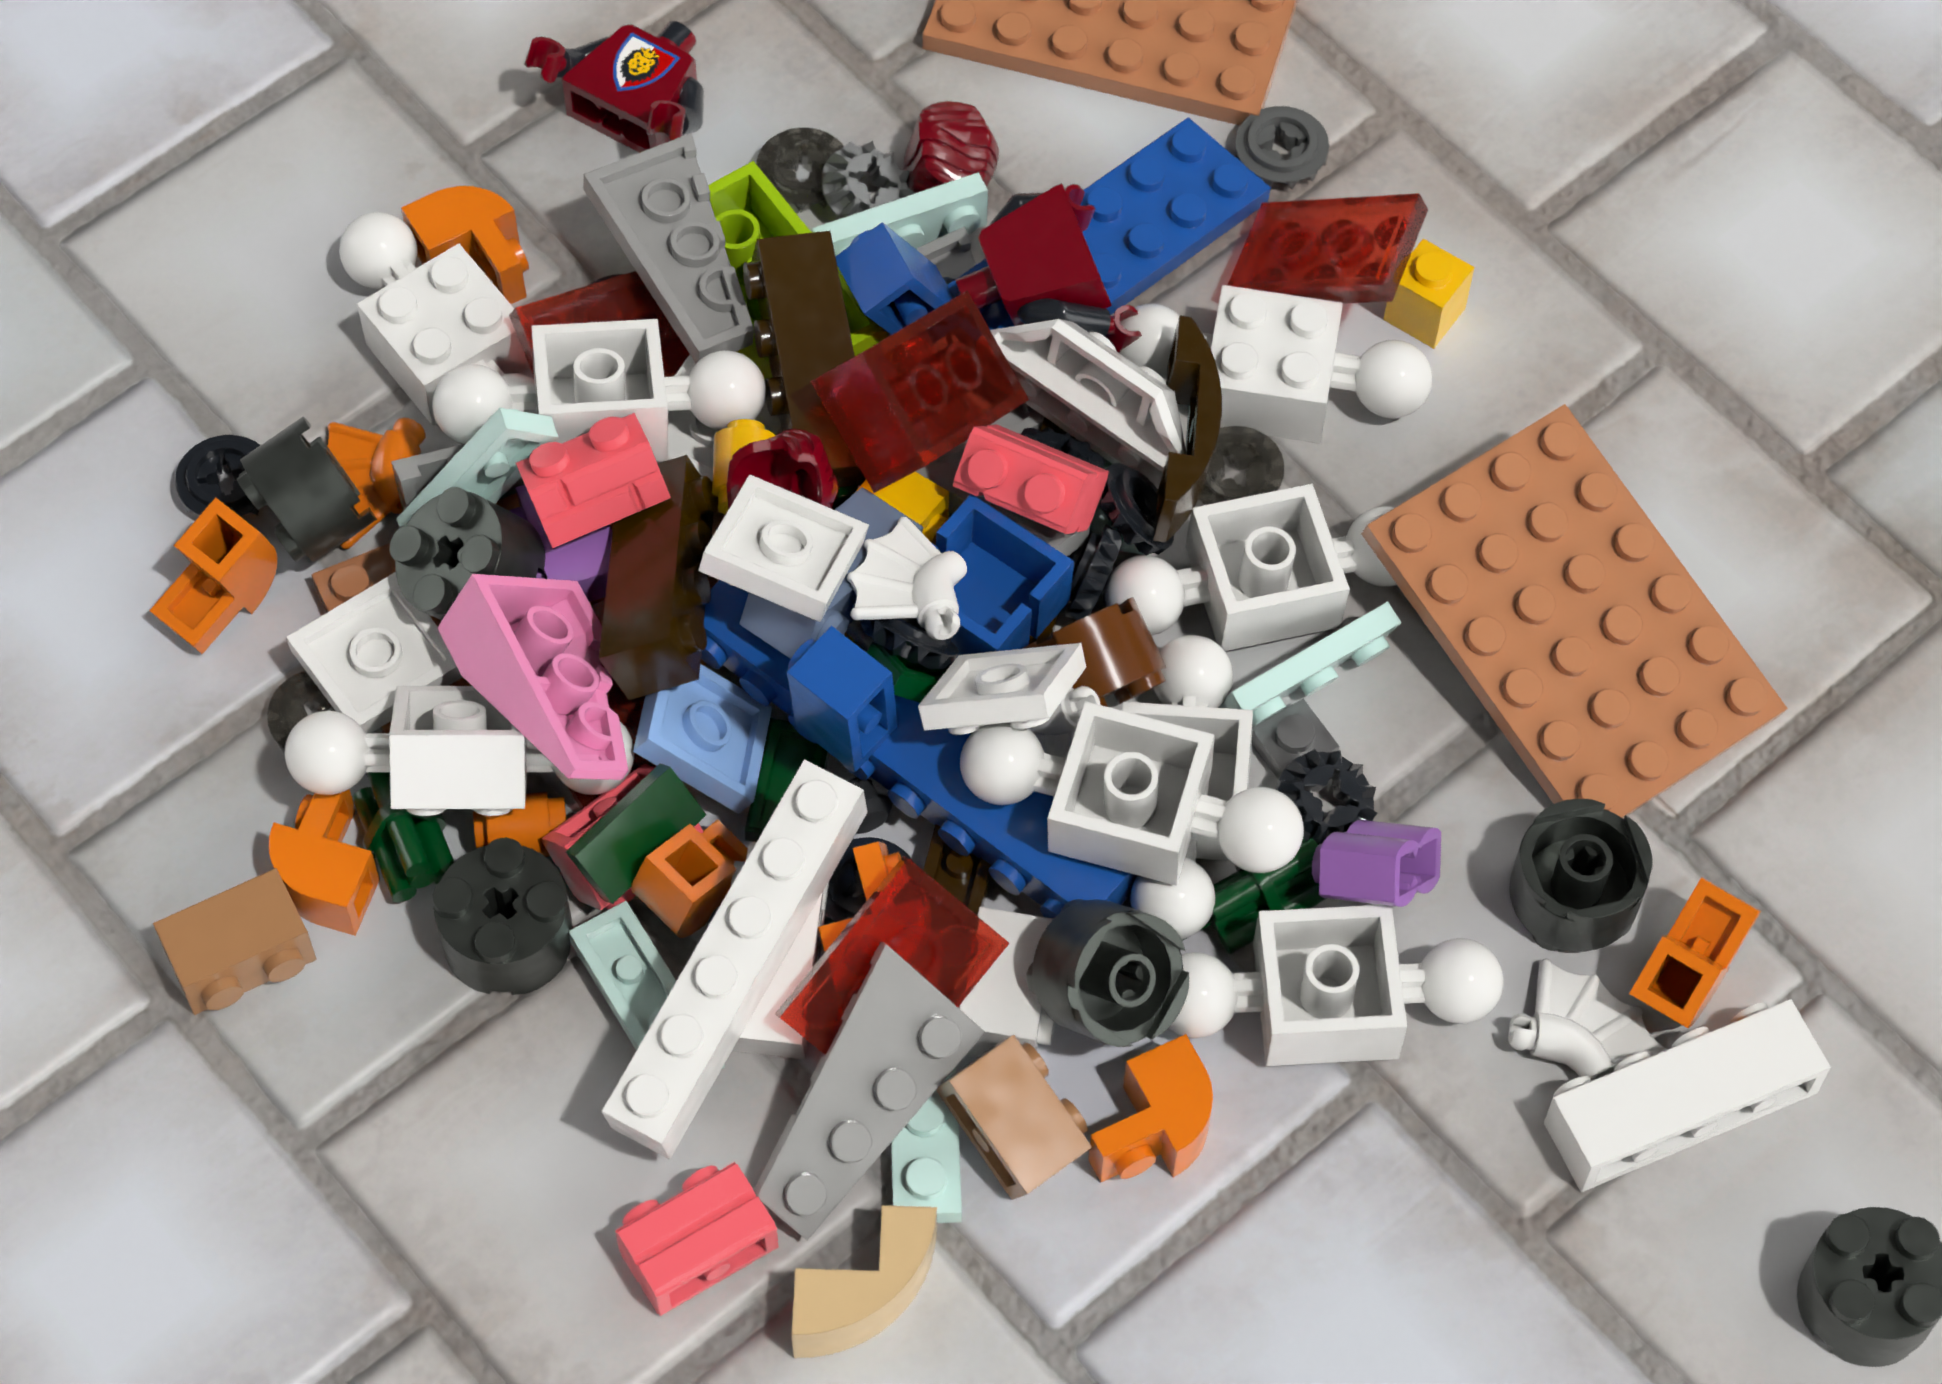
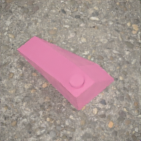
(537, 661)

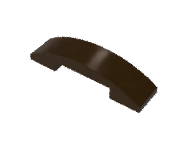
(1196, 384)

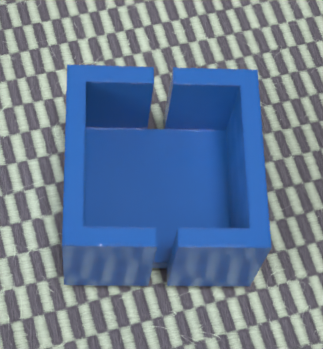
(1010, 583)

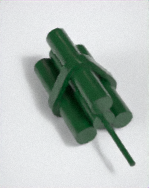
(406, 845)
(1246, 893)

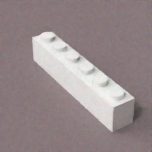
(736, 960)

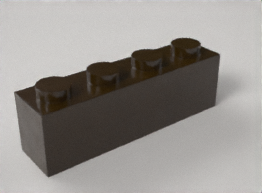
(802, 335)
(654, 587)

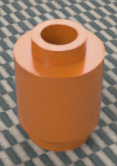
(523, 825)

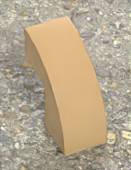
(851, 1306)

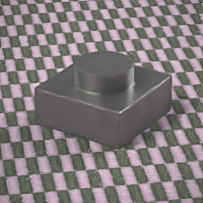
(1291, 735)

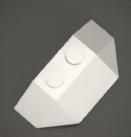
(1095, 393)

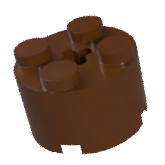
(1116, 652)

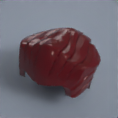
(949, 145)
(788, 460)

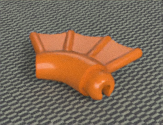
(368, 463)

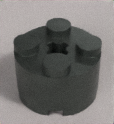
(304, 491)
(458, 538)
(1580, 876)
(503, 918)
(1109, 972)
(1842, 1279)

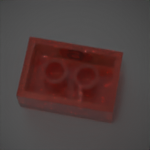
(919, 391)

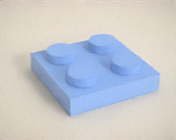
(707, 736)

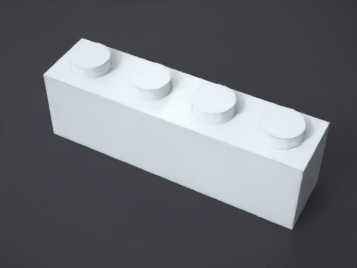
(1685, 1093)

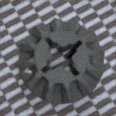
(1297, 131)
(848, 166)

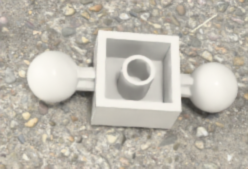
(429, 314)
(1282, 360)
(601, 373)
(1257, 567)
(1195, 686)
(440, 752)
(1132, 794)
(1336, 986)

